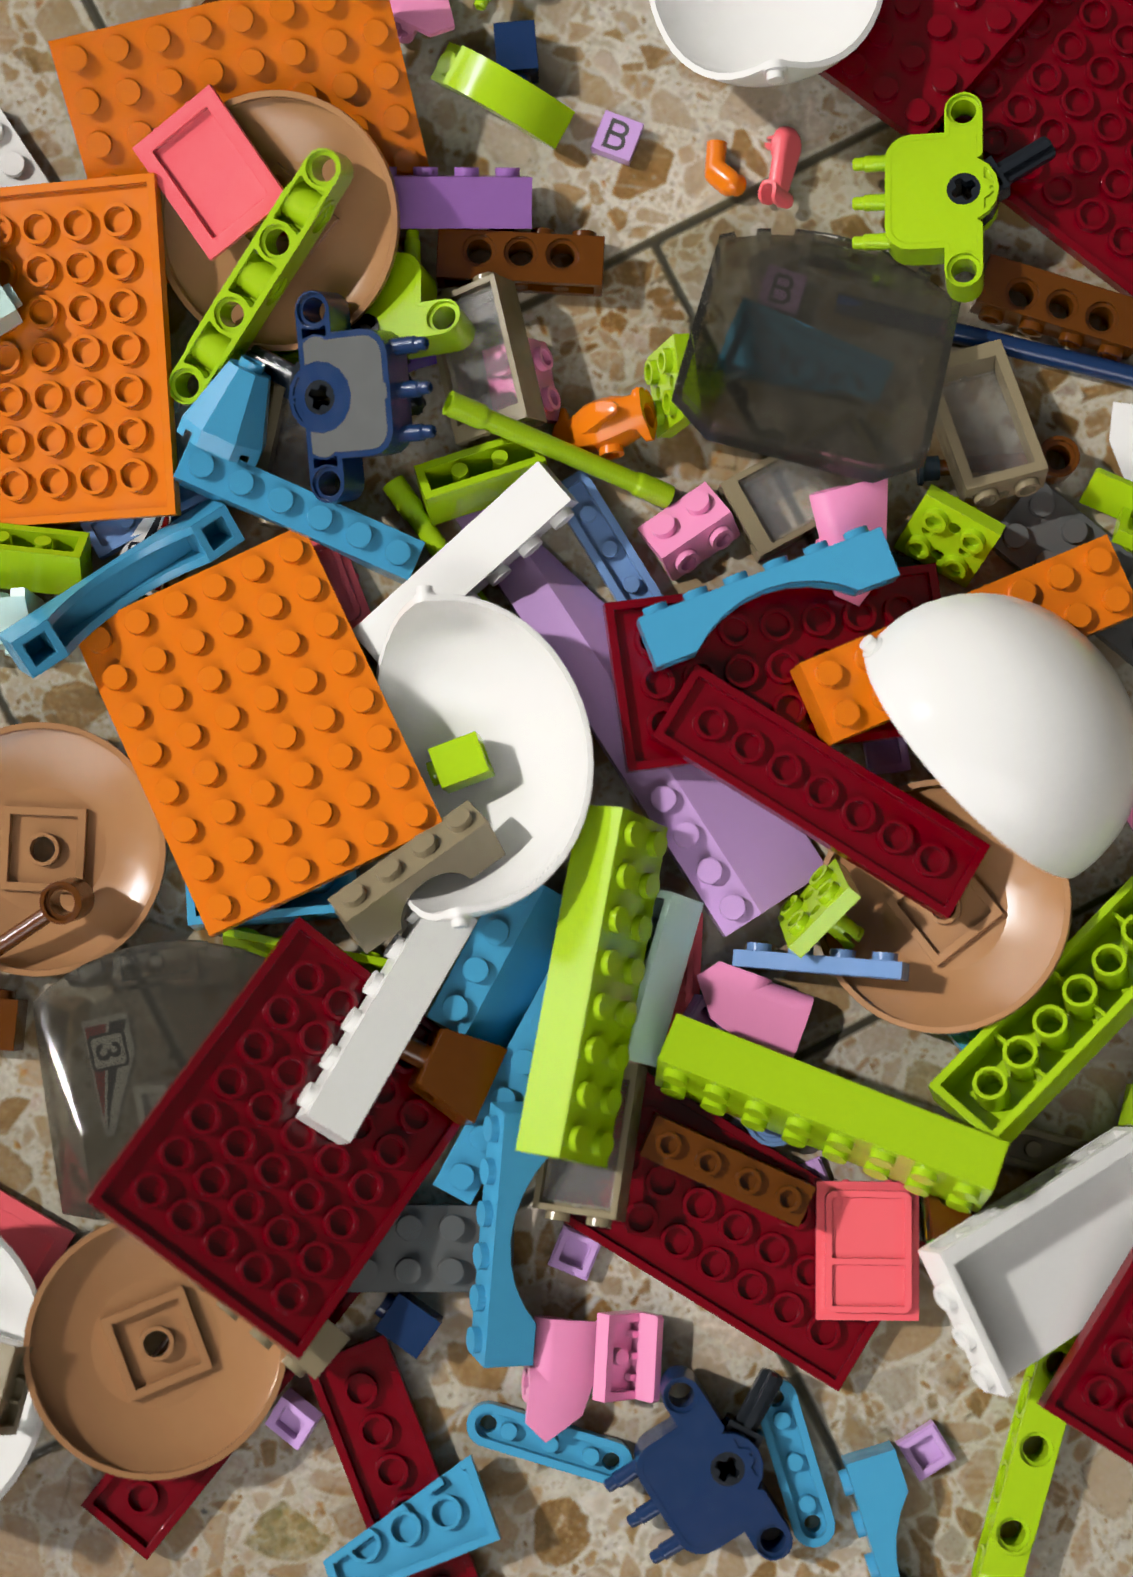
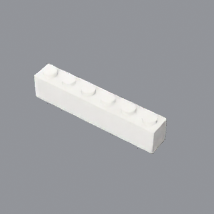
(482, 549)
(380, 1027)

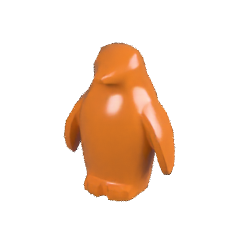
(609, 423)

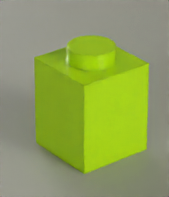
(459, 763)

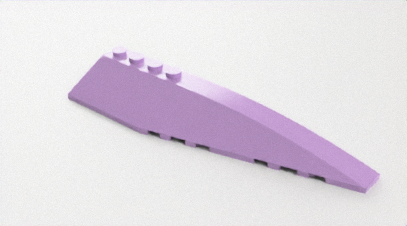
(722, 843)

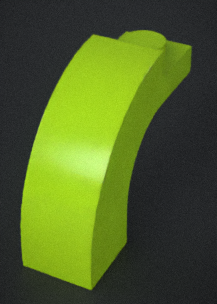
(503, 93)

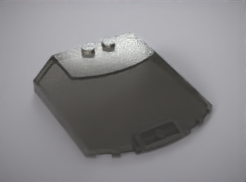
(817, 354)
(118, 1040)

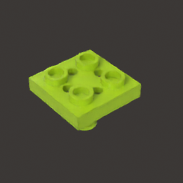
(661, 374)
(951, 528)
(821, 910)

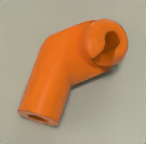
(720, 174)

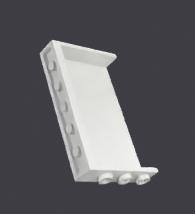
(1036, 1260)

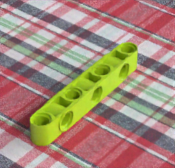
(262, 272)
(1021, 1478)

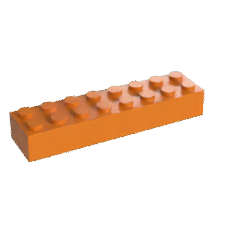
(1077, 585)

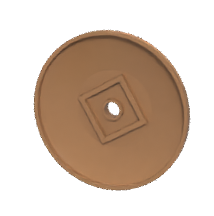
(353, 249)
(103, 831)
(978, 961)
(116, 1401)

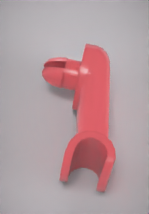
(785, 153)

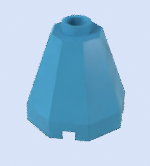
(232, 412)

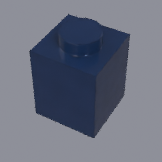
(517, 48)
(407, 1322)

